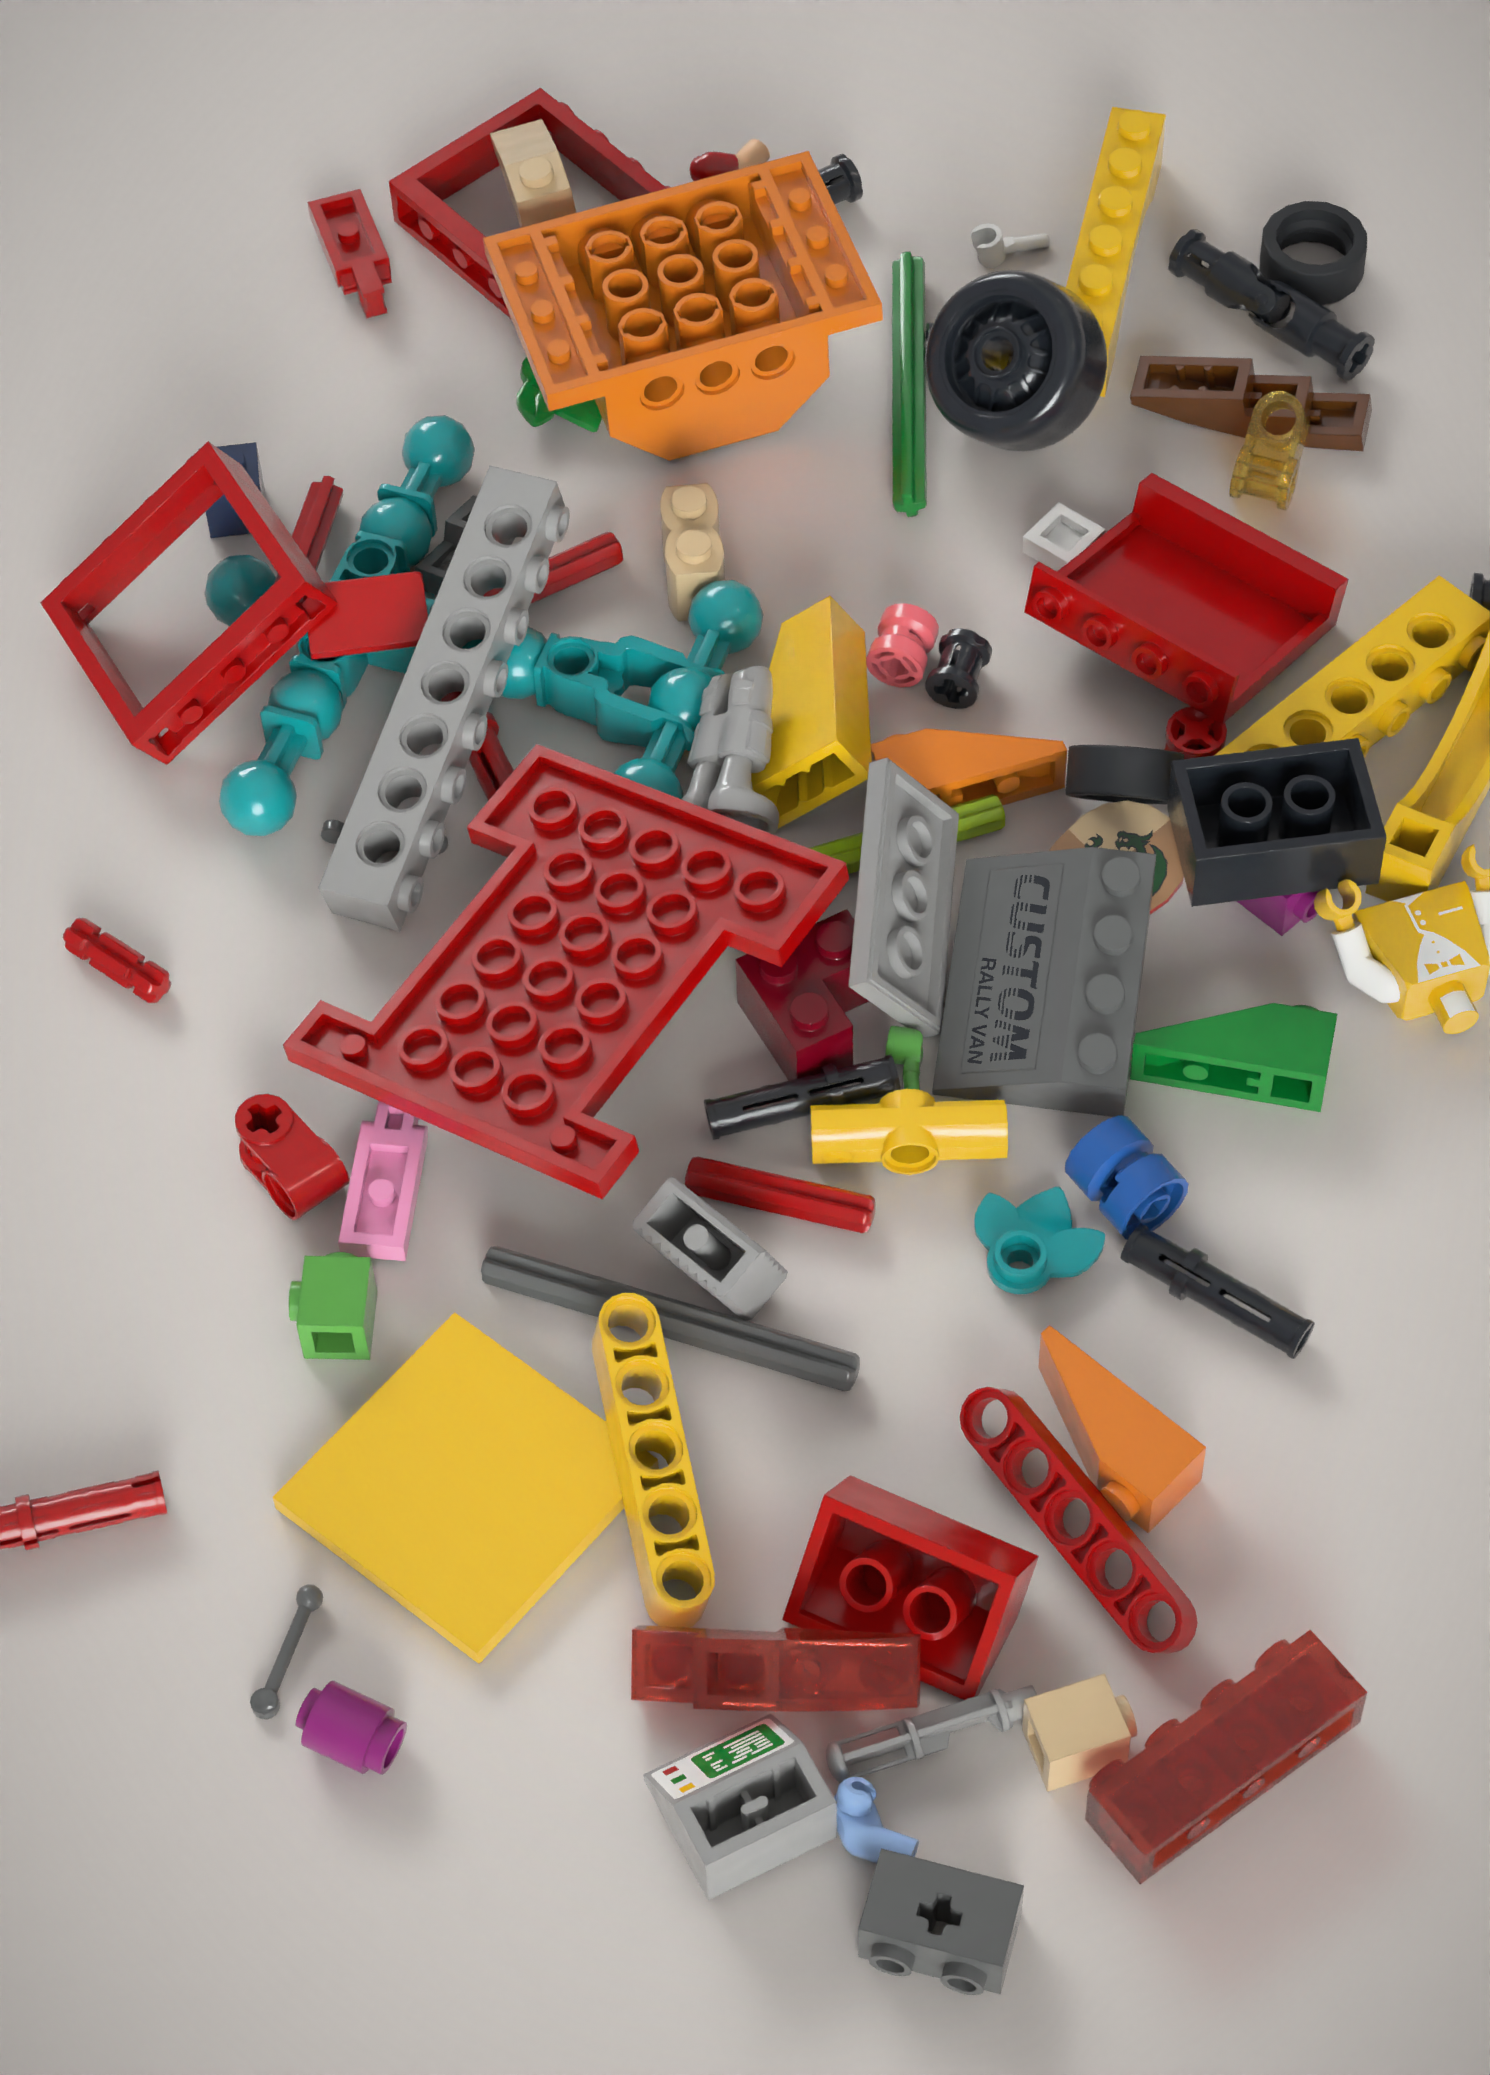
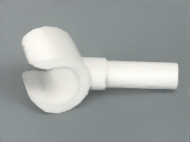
(993, 248)

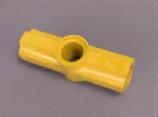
(909, 1131)

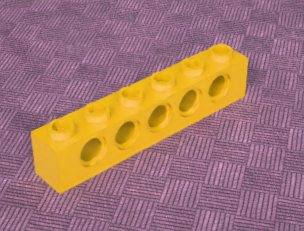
(1381, 676)

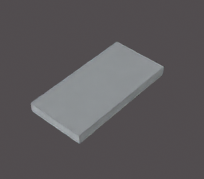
(904, 899)

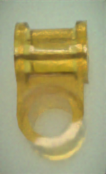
(1269, 454)

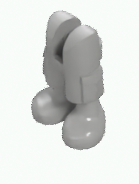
(732, 745)

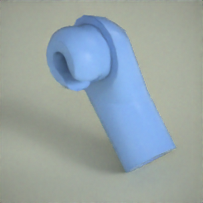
(861, 1825)

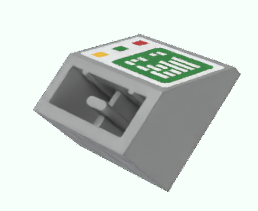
(744, 1804)

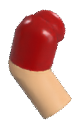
(717, 163)

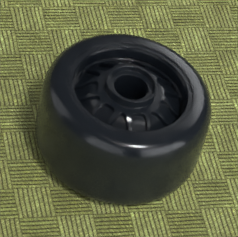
(1053, 369)

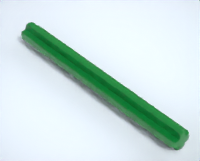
(908, 384)

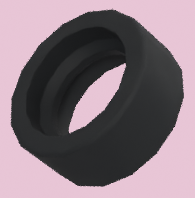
(1315, 223)
(1119, 773)

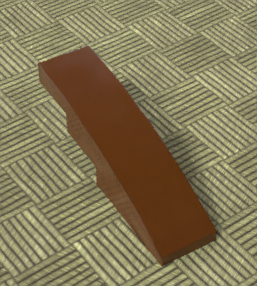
(1225, 390)

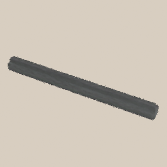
(678, 1319)

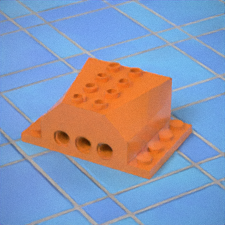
(688, 305)

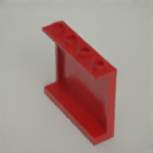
(1190, 600)

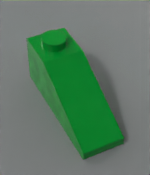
(1250, 1054)

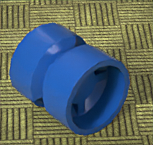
(1123, 1173)

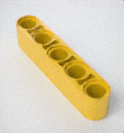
(647, 1490)

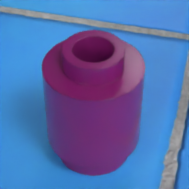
(350, 1728)

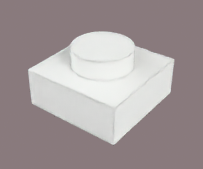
(1060, 537)

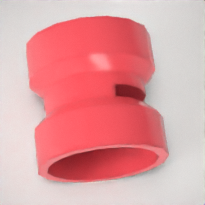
(902, 645)

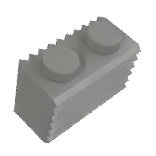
(709, 1249)

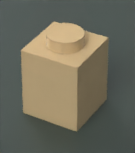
(1077, 1730)

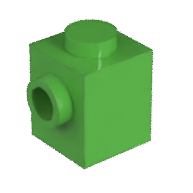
(335, 1306)

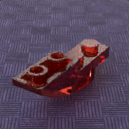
(776, 1669)

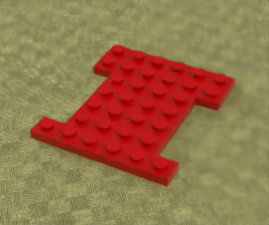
(570, 964)

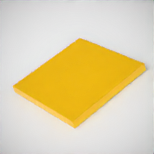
(462, 1487)

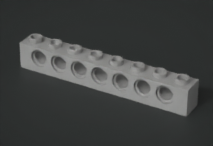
(505, 508)

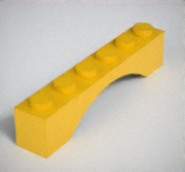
(1114, 217)
(1443, 802)

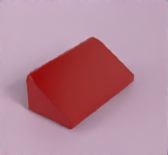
(371, 616)

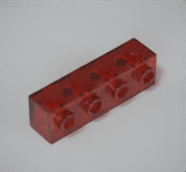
(1223, 1754)

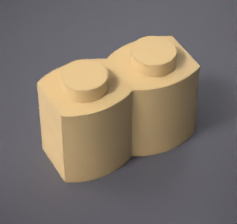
(690, 543)

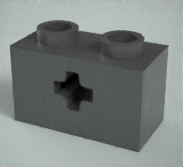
(913, 1895)

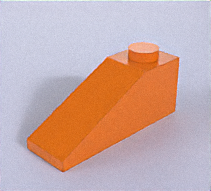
(975, 765)
(1125, 1442)

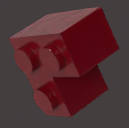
(805, 1001)

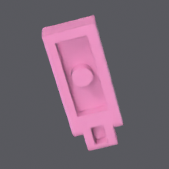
(384, 1185)

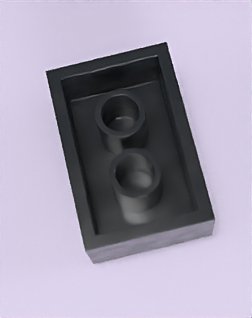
(1275, 821)

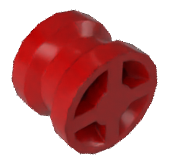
(1192, 730)

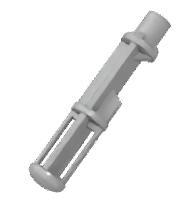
(930, 1730)

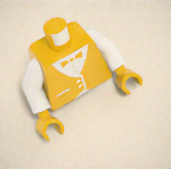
(1419, 949)

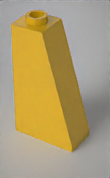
(817, 711)

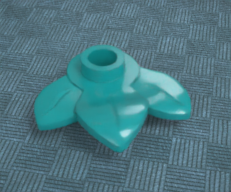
(1035, 1234)

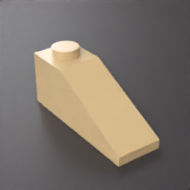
(533, 173)

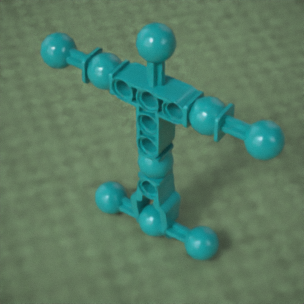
(568, 673)

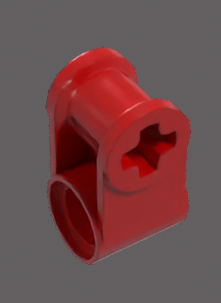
(287, 1155)

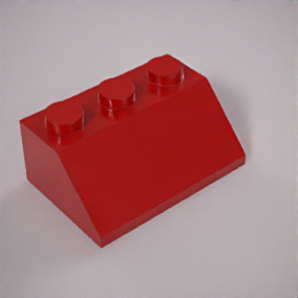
(911, 1571)

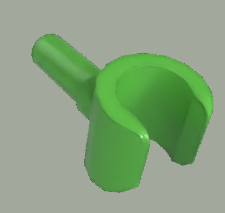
(907, 1050)

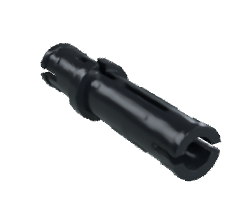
(727, 1113)
(1150, 1251)

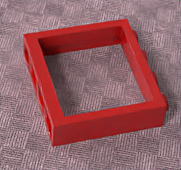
(420, 190)
(238, 654)

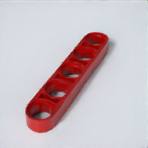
(1106, 1528)

